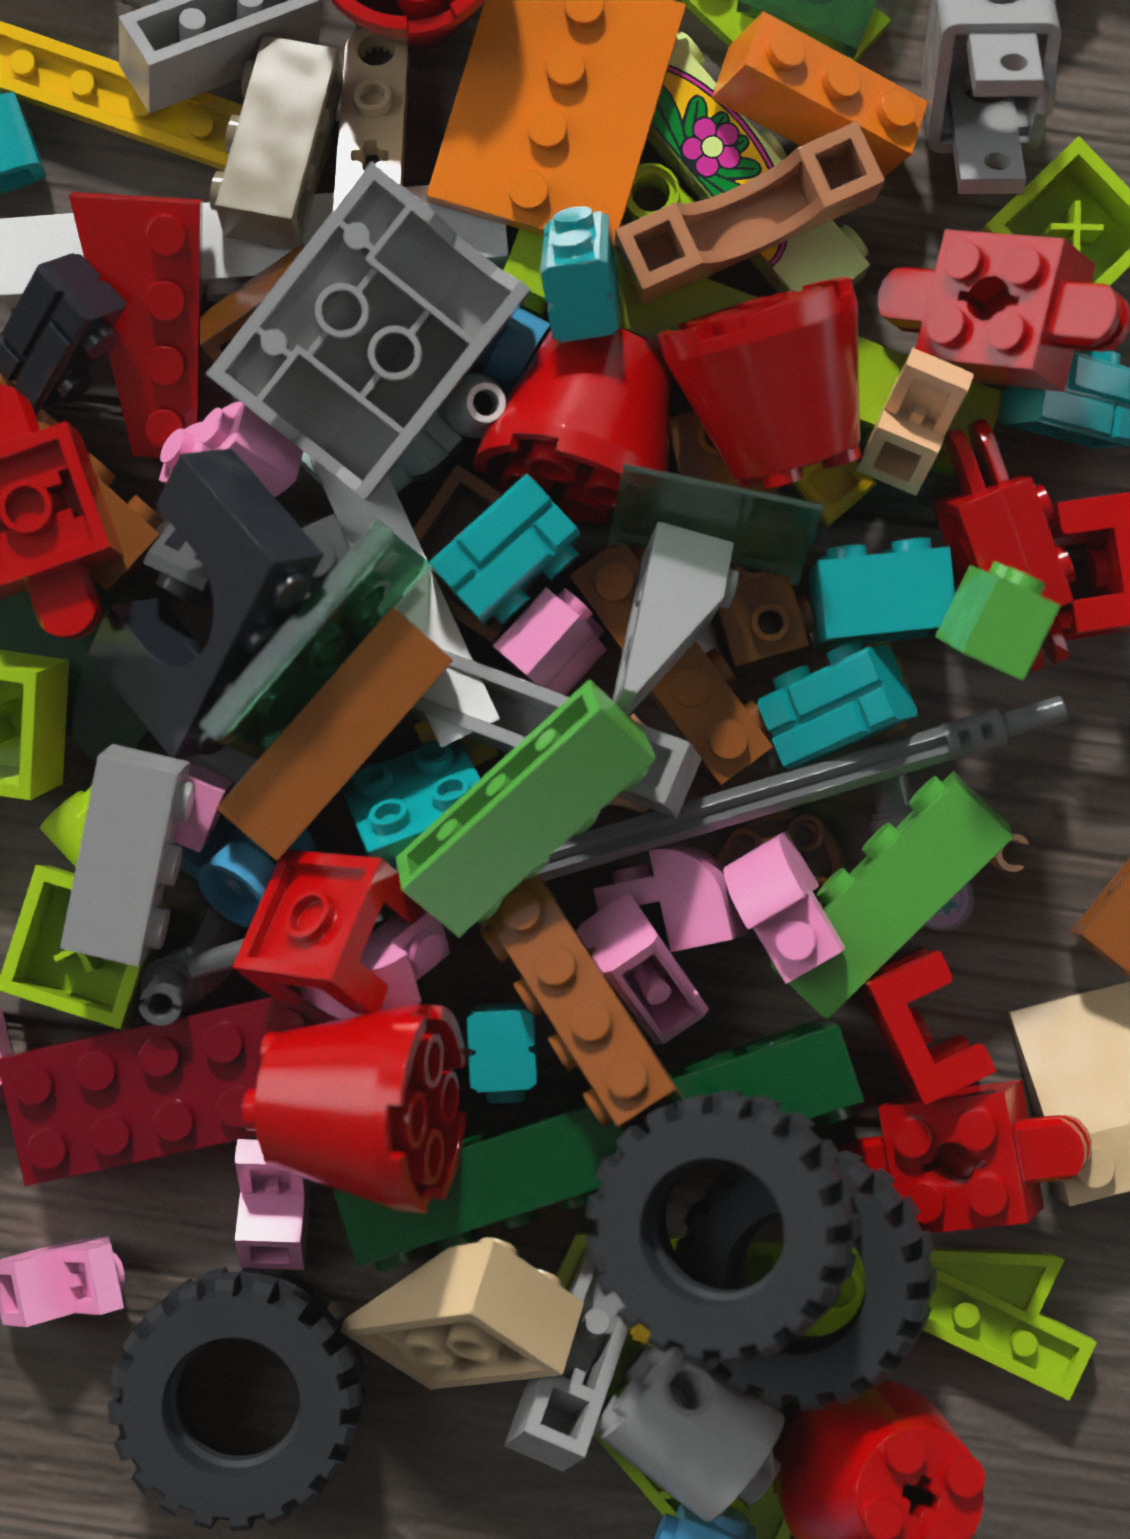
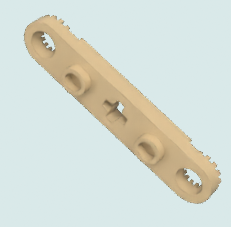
(371, 110)

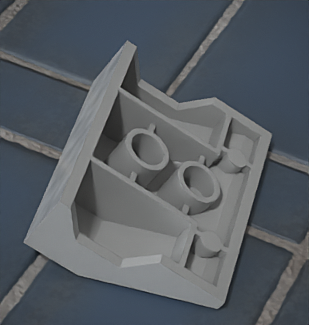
(368, 332)

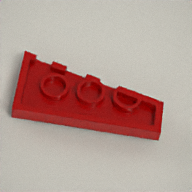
(154, 262)

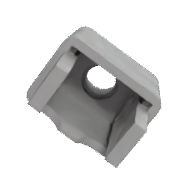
(994, 51)

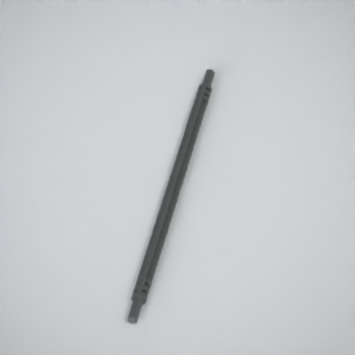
(757, 799)

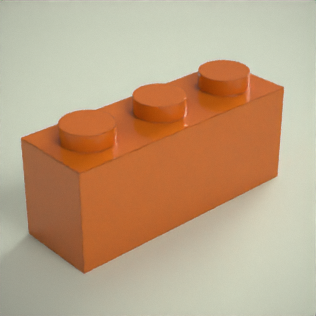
(812, 90)

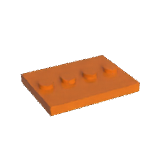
(555, 108)

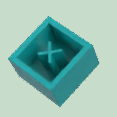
(880, 594)
(405, 795)

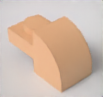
(914, 421)

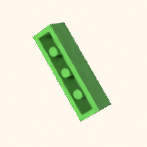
(525, 809)
(901, 885)

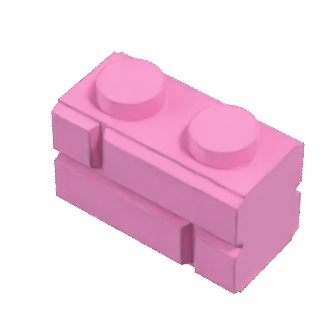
(642, 969)

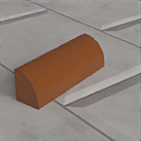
(335, 733)

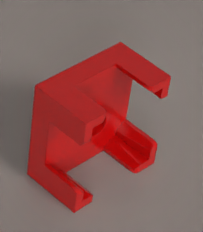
(1105, 530)
(317, 927)
(923, 1070)

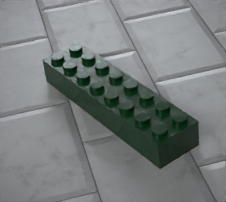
(558, 1150)

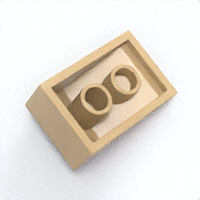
(1080, 1067)
(471, 1319)

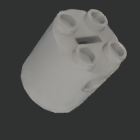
(692, 1431)

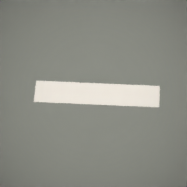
(421, 604)

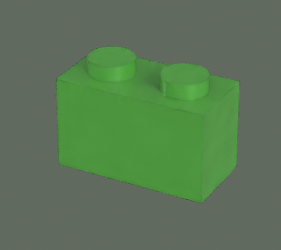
(999, 618)

